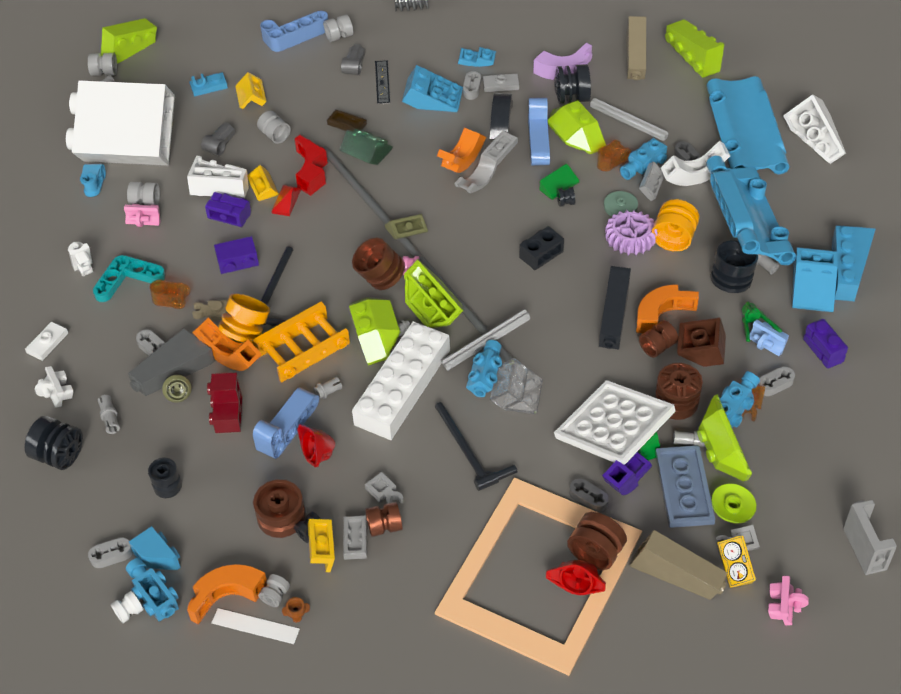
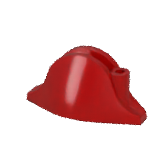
(315, 444)
(577, 577)

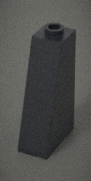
(615, 307)

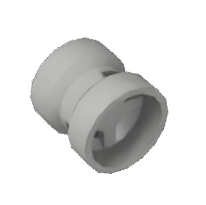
(274, 590)

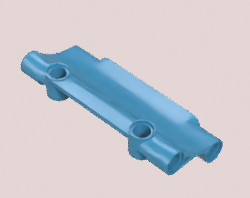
(747, 124)
(748, 211)

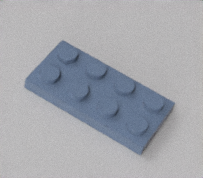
(684, 486)

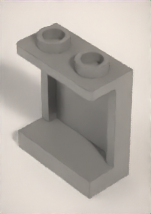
(871, 553)

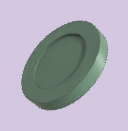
(621, 202)

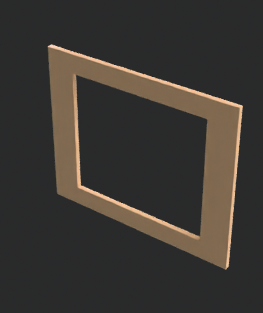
(507, 632)

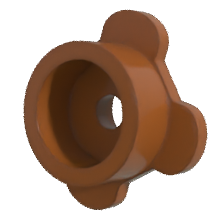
(292, 604)

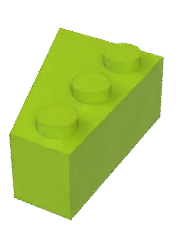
(127, 38)

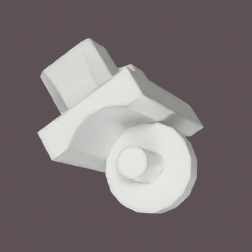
(80, 257)
(52, 387)

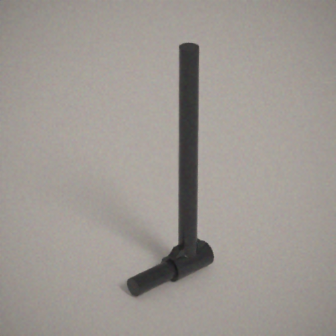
(273, 283)
(483, 478)

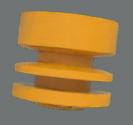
(676, 225)
(243, 317)

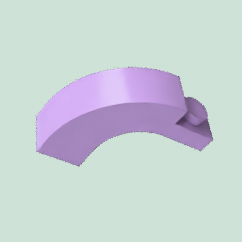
(546, 63)

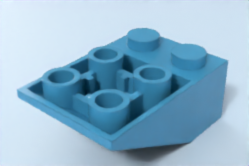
(431, 91)
(814, 279)

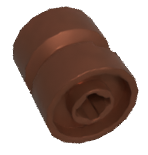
(658, 339)
(384, 519)

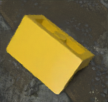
(250, 89)
(321, 542)

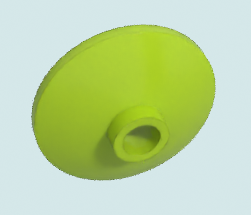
(735, 496)

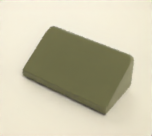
(406, 226)

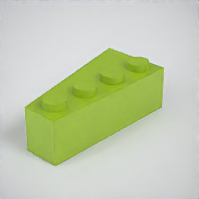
(695, 47)

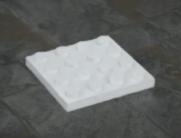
(615, 422)

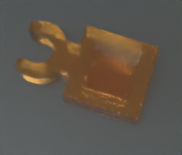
(758, 394)

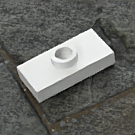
(46, 341)

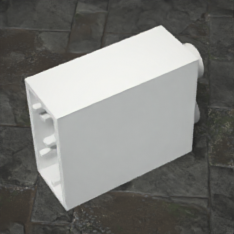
(121, 122)

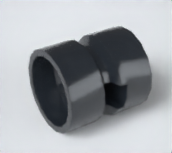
(164, 477)

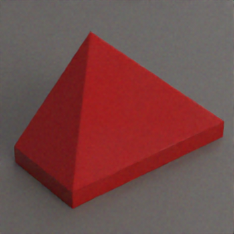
(286, 200)

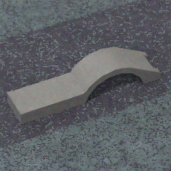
(488, 162)

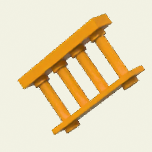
(292, 328)

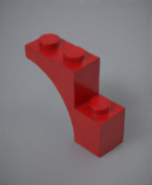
(311, 175)

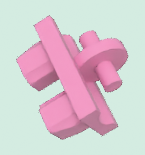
(142, 214)
(789, 599)

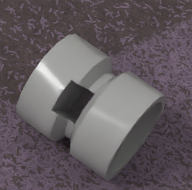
(336, 28)
(102, 64)
(273, 127)
(143, 194)

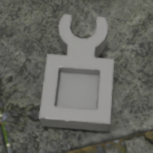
(383, 488)
(749, 536)

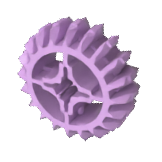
(630, 232)

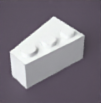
(211, 177)

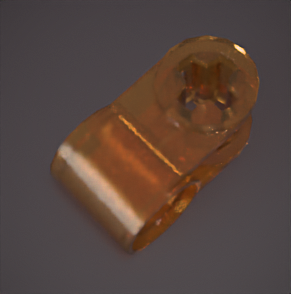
(612, 155)
(168, 293)

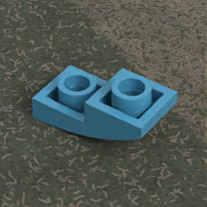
(482, 58)

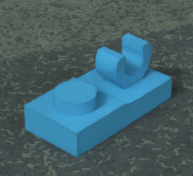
(208, 84)

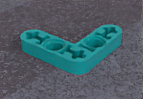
(126, 269)

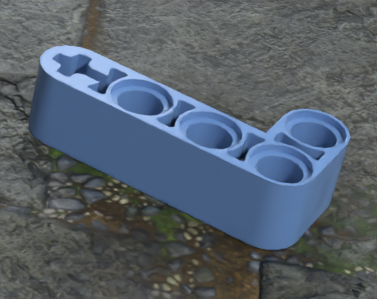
(294, 32)
(538, 131)
(275, 436)

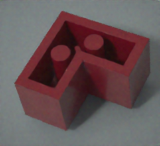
(226, 402)

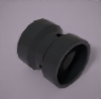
(302, 526)

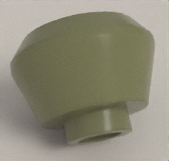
(176, 393)

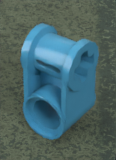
(92, 178)

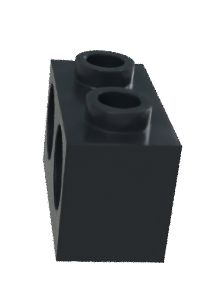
(541, 248)

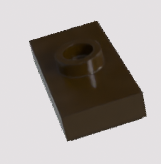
(346, 121)

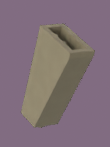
(636, 48)
(678, 566)

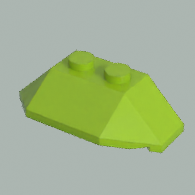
(576, 127)
(430, 297)
(375, 327)
(722, 443)

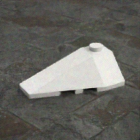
(816, 128)

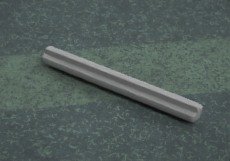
(629, 119)
(479, 343)

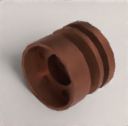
(378, 263)
(680, 386)

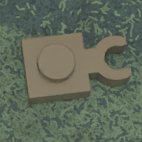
(213, 310)

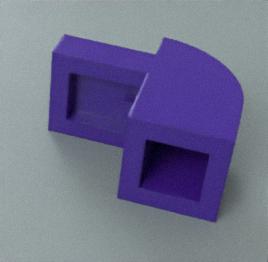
(626, 477)

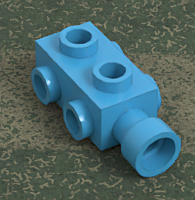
(639, 159)
(484, 369)
(738, 403)
(160, 600)

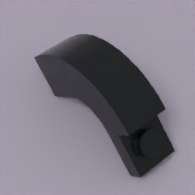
(500, 114)

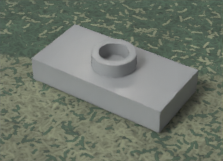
(500, 82)
(652, 181)
(355, 537)

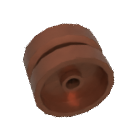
(278, 508)
(597, 540)

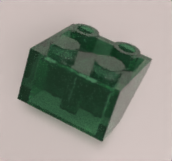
(365, 146)

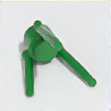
(752, 313)

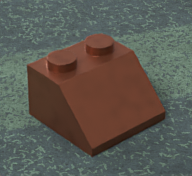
(702, 342)

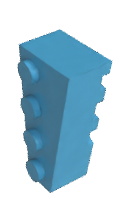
(852, 249)

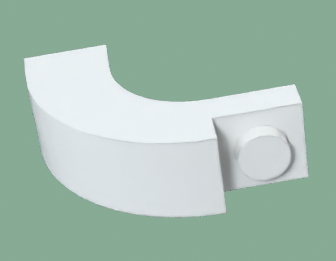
(695, 171)

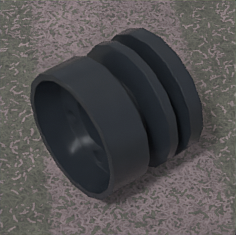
(573, 83)
(733, 268)
(53, 442)

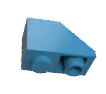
(154, 551)

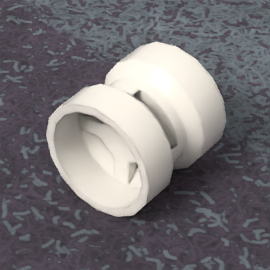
(129, 605)

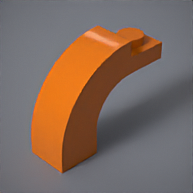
(464, 152)
(661, 301)
(226, 351)
(225, 581)

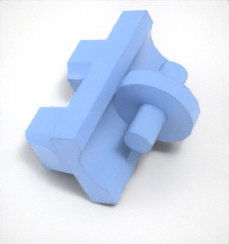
(768, 338)

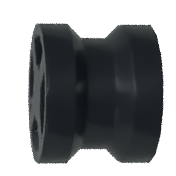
(565, 196)

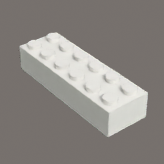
(401, 380)

